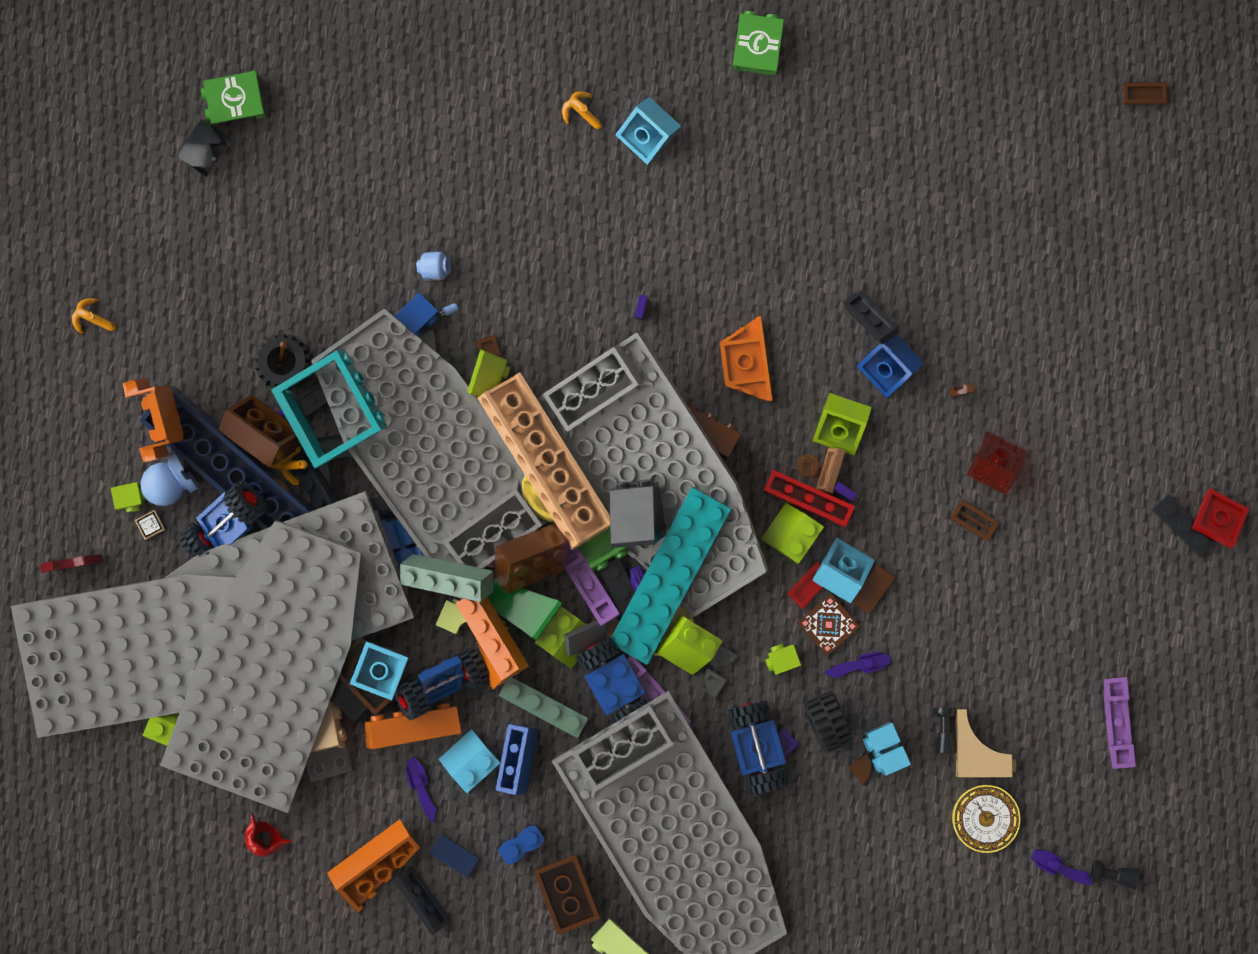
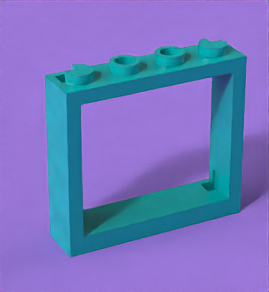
(299, 423)

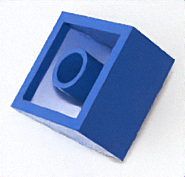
(890, 365)

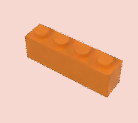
(494, 641)
(398, 729)
(373, 864)

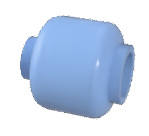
(434, 266)

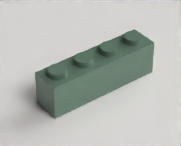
(446, 577)
(543, 707)

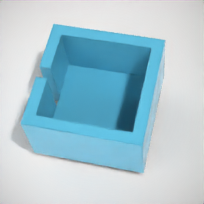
(884, 744)

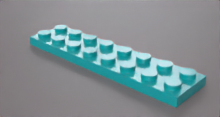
(670, 575)

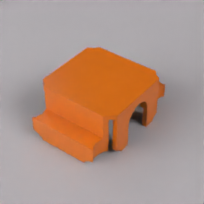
(163, 413)

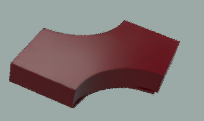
(82, 561)

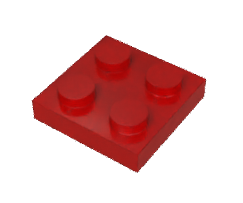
(1220, 518)

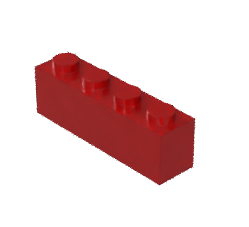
(808, 499)

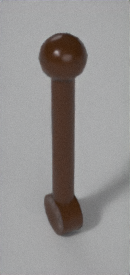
(283, 345)

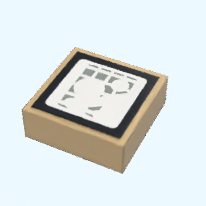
(150, 525)

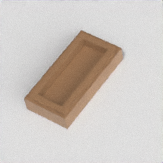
(830, 470)

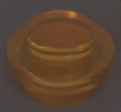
(808, 465)

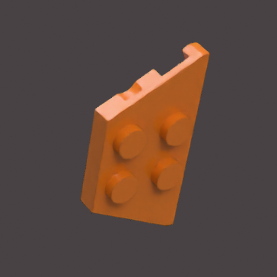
(746, 361)

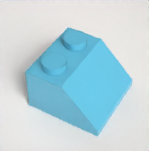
(648, 130)
(843, 570)
(379, 670)
(469, 761)

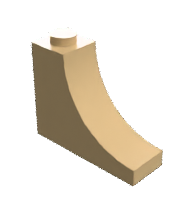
(976, 759)

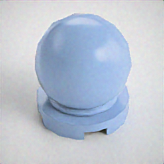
(166, 482)

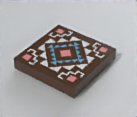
(828, 624)

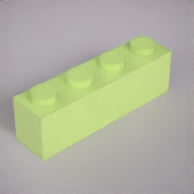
(615, 940)

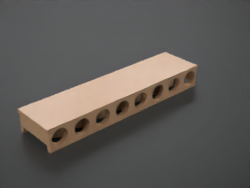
(545, 460)

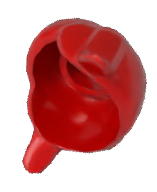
(257, 846)

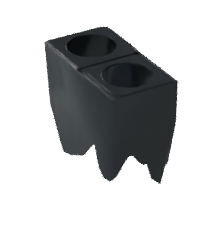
(199, 146)

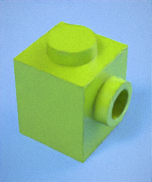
(128, 497)
(782, 659)

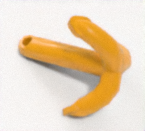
(580, 108)
(81, 312)
(286, 465)

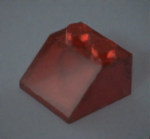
(996, 463)

